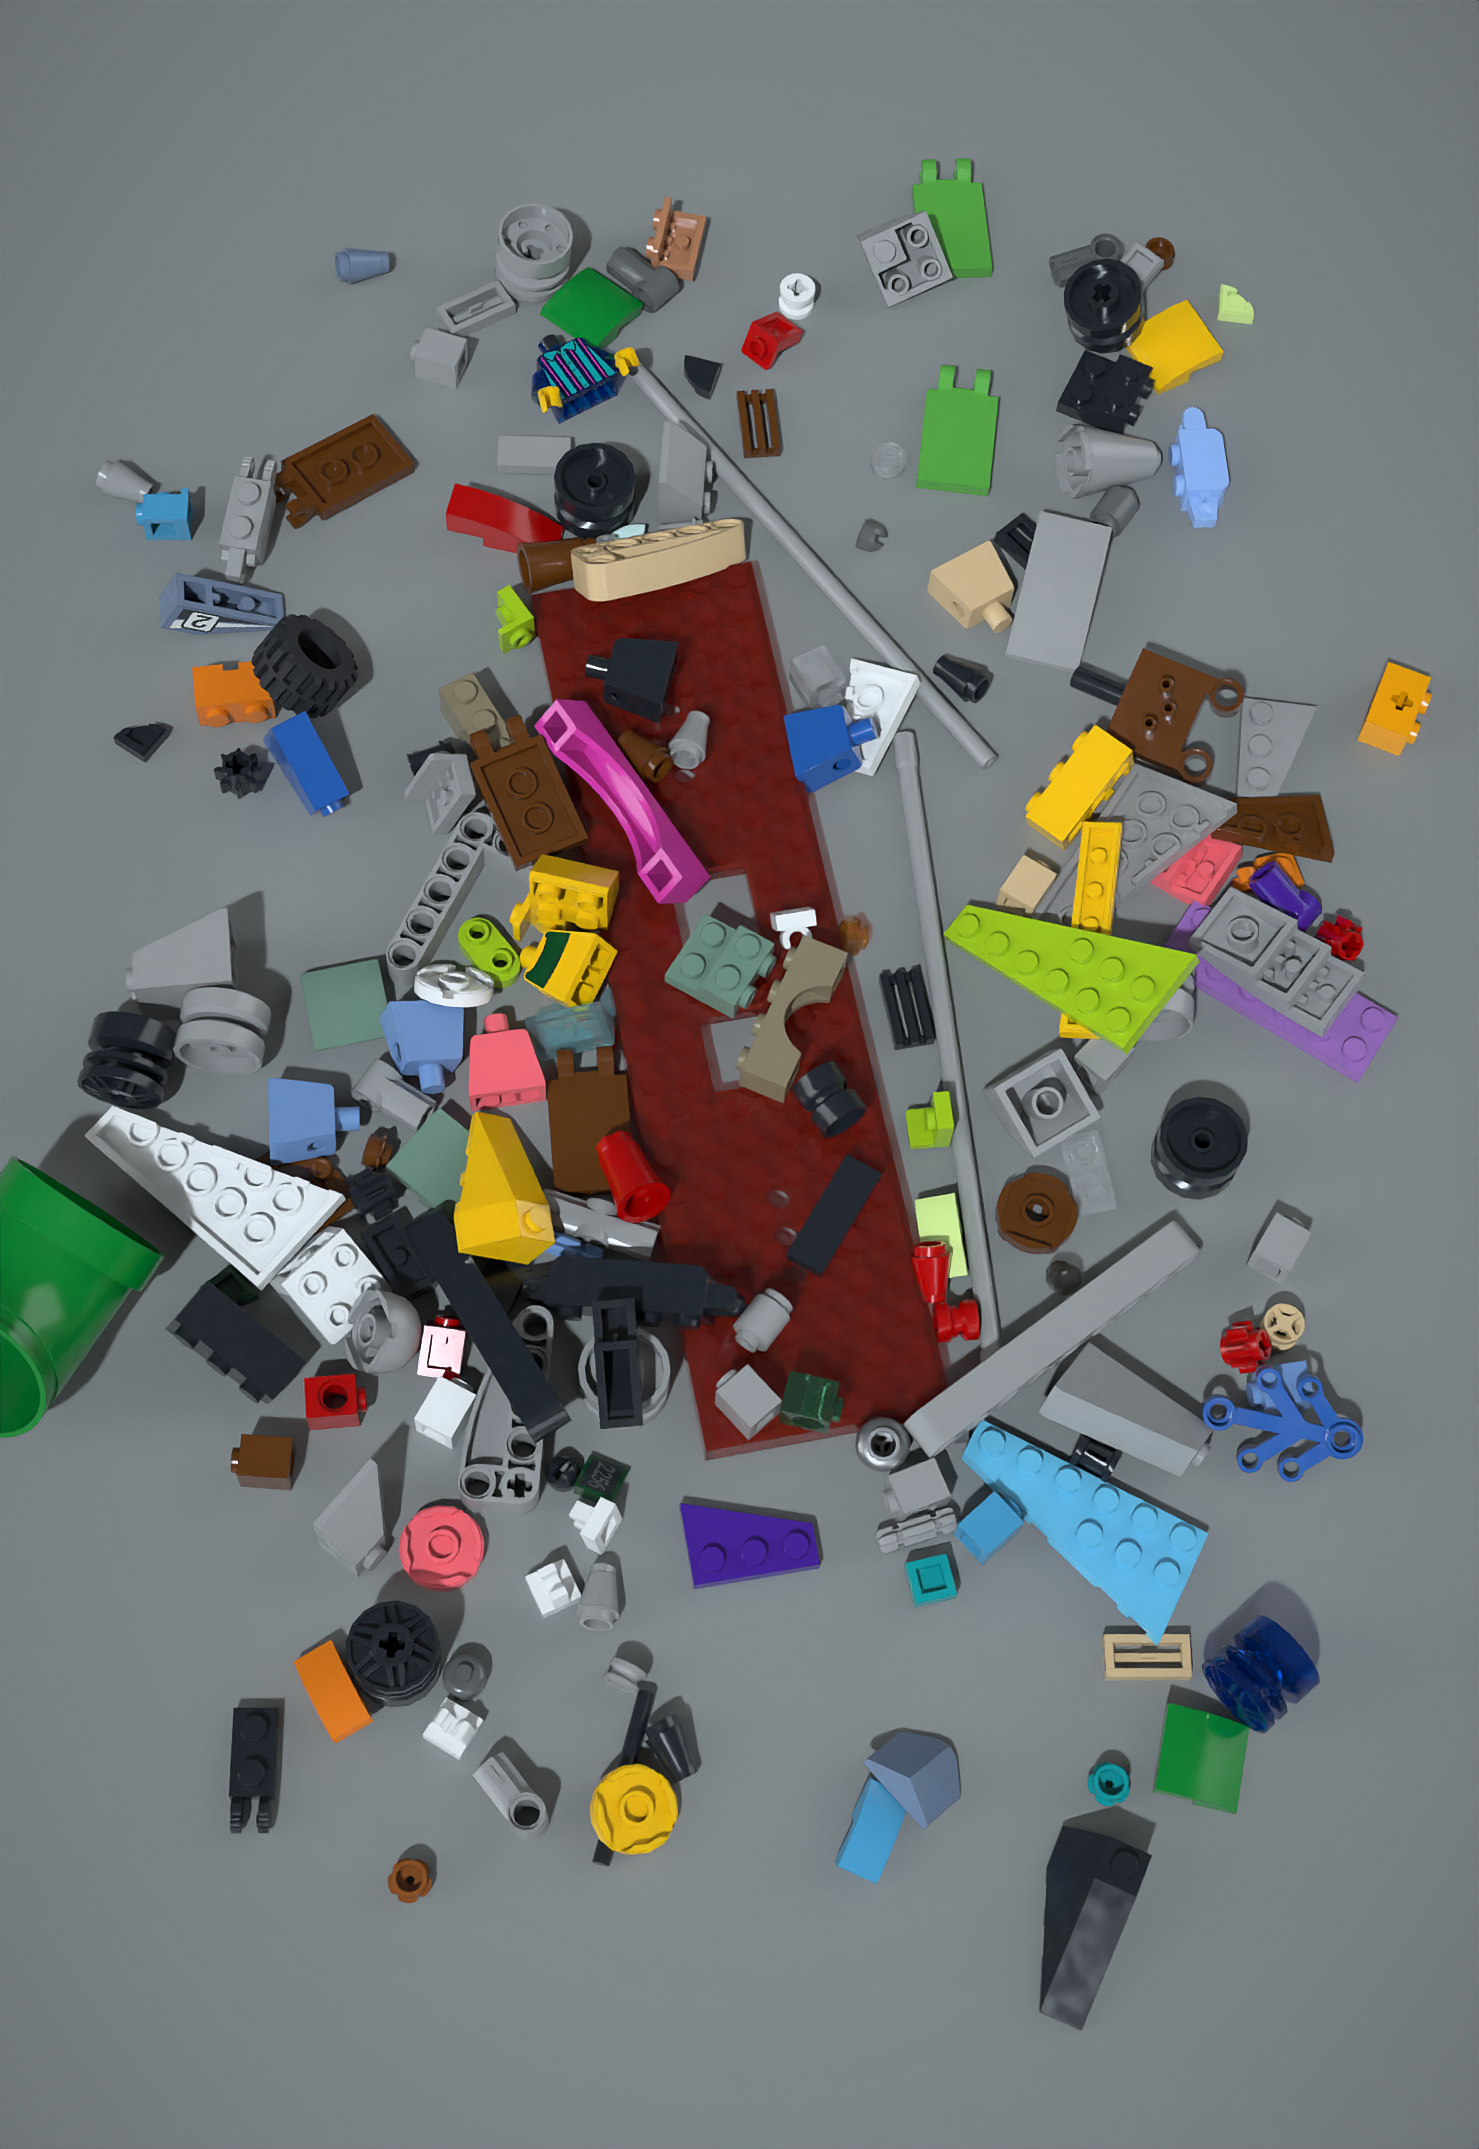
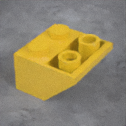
(573, 892)

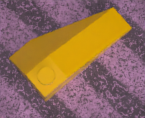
(501, 1200)

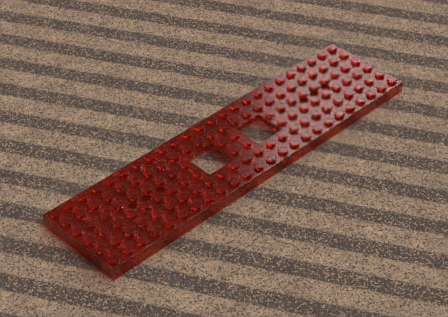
(735, 1146)

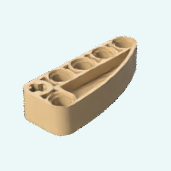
(656, 559)

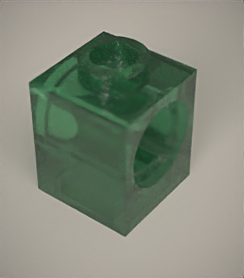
(810, 1402)

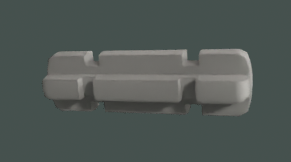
(916, 1530)

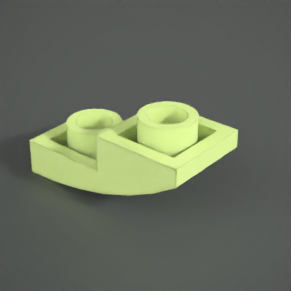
(940, 1221)

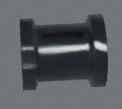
(1108, 1455)

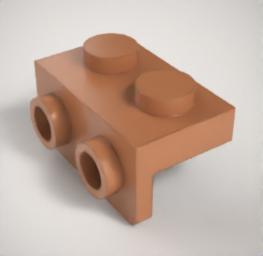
(676, 240)

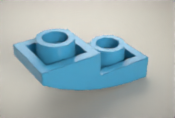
(873, 1832)

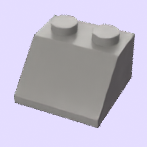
(682, 477)
(1042, 1102)

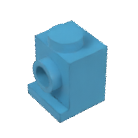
(166, 515)

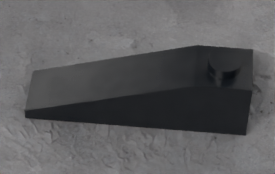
(1087, 1904)

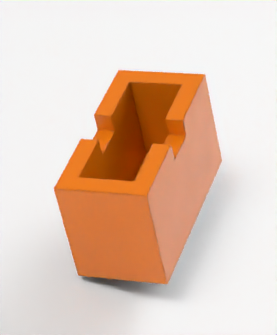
(230, 696)

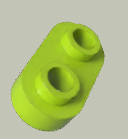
(487, 950)

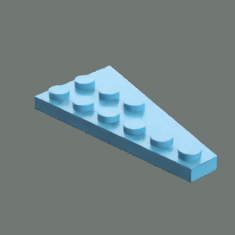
(1103, 1532)

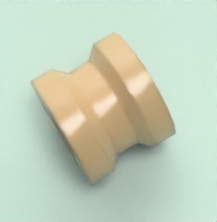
(1287, 1320)

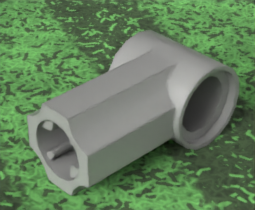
(384, 1090)
(510, 1795)

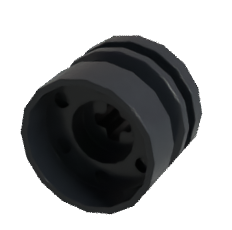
(127, 1060)
(413, 1669)

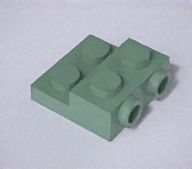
(722, 965)

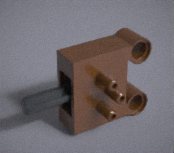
(1160, 710)

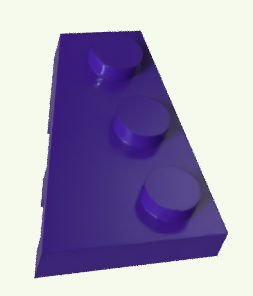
(744, 1546)

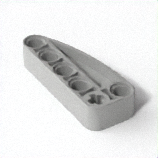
(496, 1431)

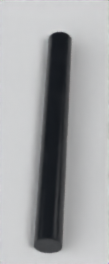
(629, 1756)

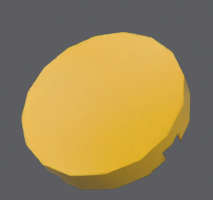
(633, 1809)

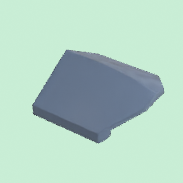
(918, 1774)

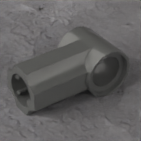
(1065, 264)
(647, 283)

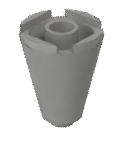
(1102, 459)

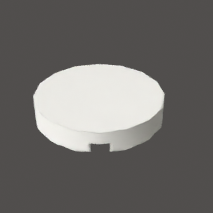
(453, 988)

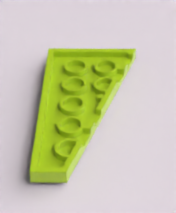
(1088, 976)

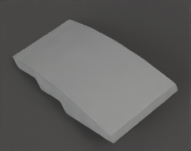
(1058, 592)
(1276, 961)

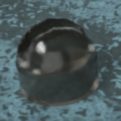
(1063, 1283)

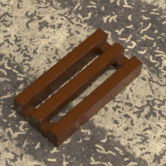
(755, 400)

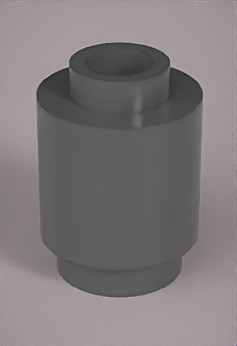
(1115, 509)

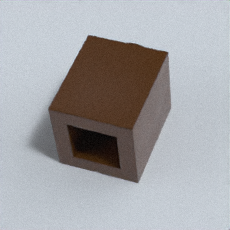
(264, 1461)

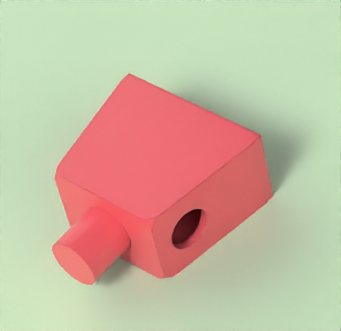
(503, 1067)

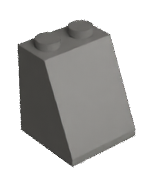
(183, 961)

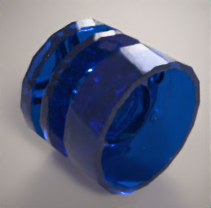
(1261, 1673)

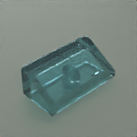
(572, 1028)

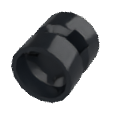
(832, 1104)

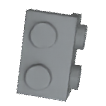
(445, 787)

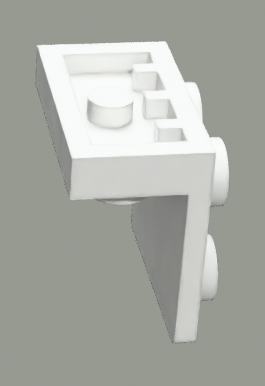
(328, 1280)

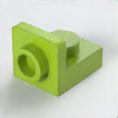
(516, 621)
(931, 1125)

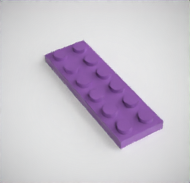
(1346, 1045)

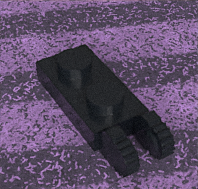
(253, 1764)

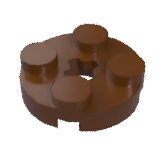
(1056, 1204)

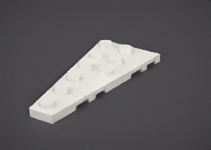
(229, 1201)

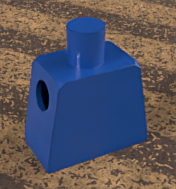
(826, 744)

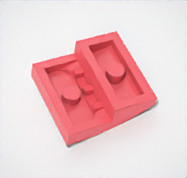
(1200, 871)

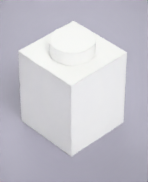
(446, 1411)

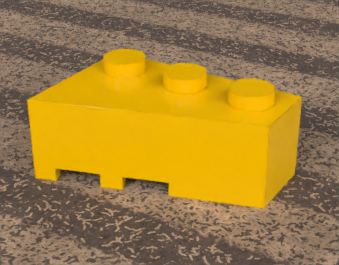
(1079, 786)

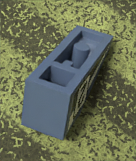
(217, 607)

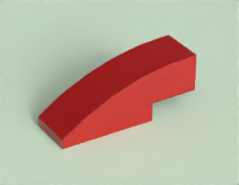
(497, 519)

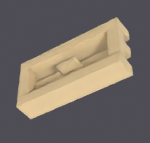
(1110, 1657)

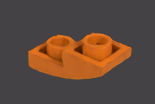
(333, 1691)

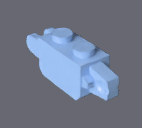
(1199, 469)

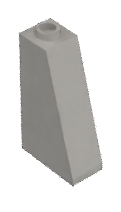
(1126, 1413)

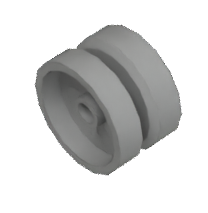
(222, 1031)
(654, 1378)

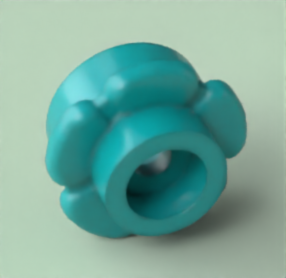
(1113, 1773)

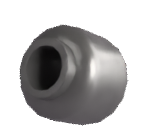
(882, 1460)

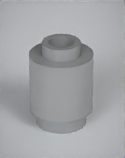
(762, 1320)

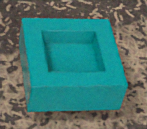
(930, 1580)

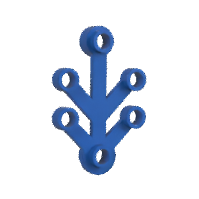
(1288, 1427)

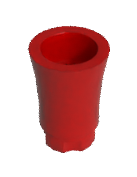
(631, 1179)

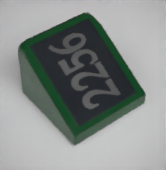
(600, 1479)

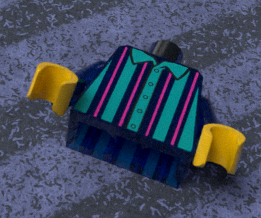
(577, 376)

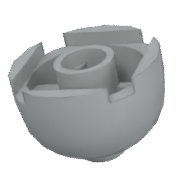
(383, 1332)

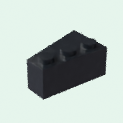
(235, 1344)

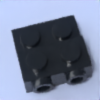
(1106, 392)

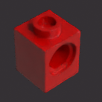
(321, 1388)

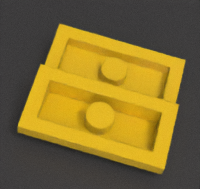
(1175, 346)

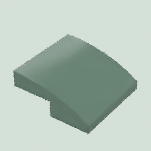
(344, 1004)
(434, 1162)

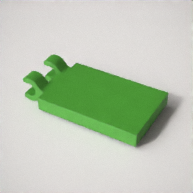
(956, 216)
(958, 436)

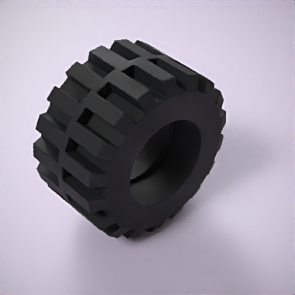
(304, 666)

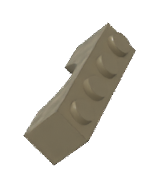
(471, 710)
(810, 978)

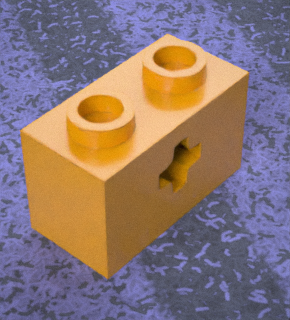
(1394, 709)

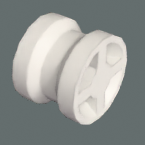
(801, 304)

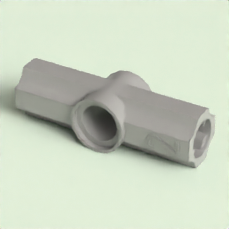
(598, 1224)

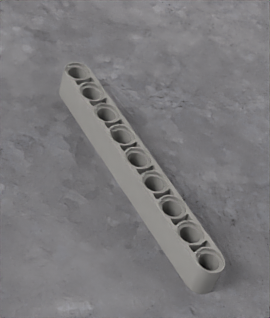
(1051, 1339)

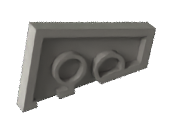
(1268, 744)

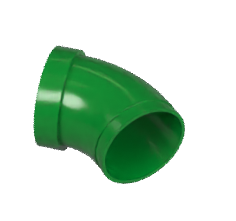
(60, 1287)

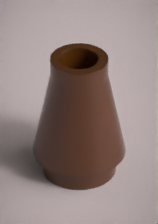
(647, 757)

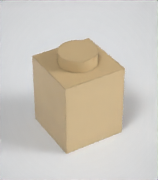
(1025, 887)

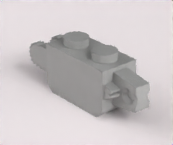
(248, 520)

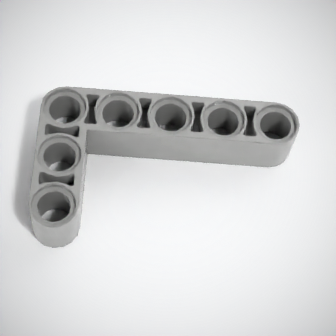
(450, 883)

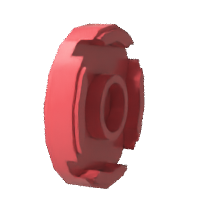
(441, 1548)

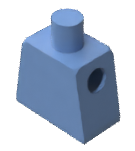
(424, 1040)
(305, 1120)

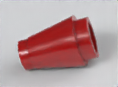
(931, 1268)

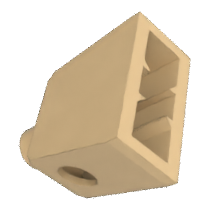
(974, 588)

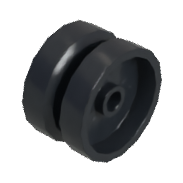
(1104, 306)
(594, 490)
(1199, 1148)

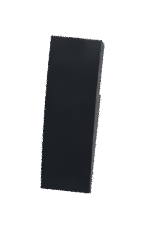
(617, 1363)

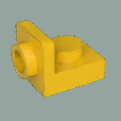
(522, 918)

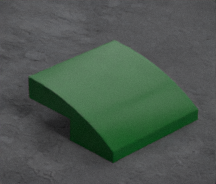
(591, 308)
(1201, 1758)

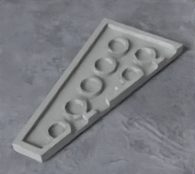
(1159, 825)

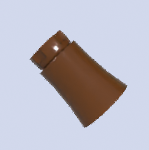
(547, 562)

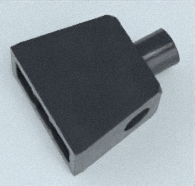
(636, 675)

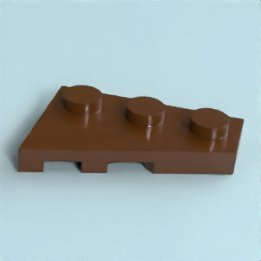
(1280, 825)

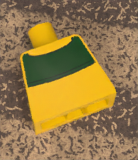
(568, 966)

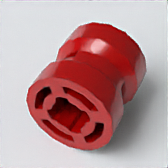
(953, 1321)

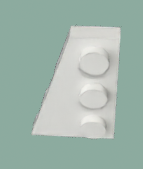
(885, 698)

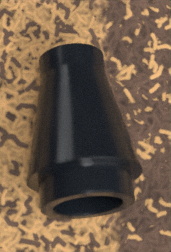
(964, 679)
(671, 1746)

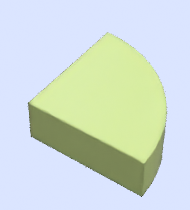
(1233, 306)

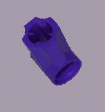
(1280, 893)

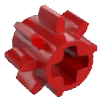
(1342, 937)
(1245, 1347)

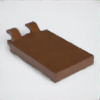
(340, 471)
(525, 796)
(581, 1113)

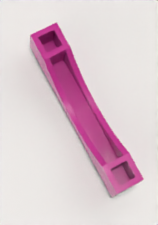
(660, 851)

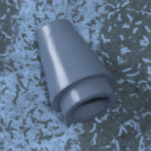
(360, 264)

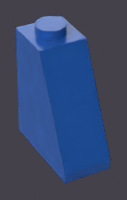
(306, 765)

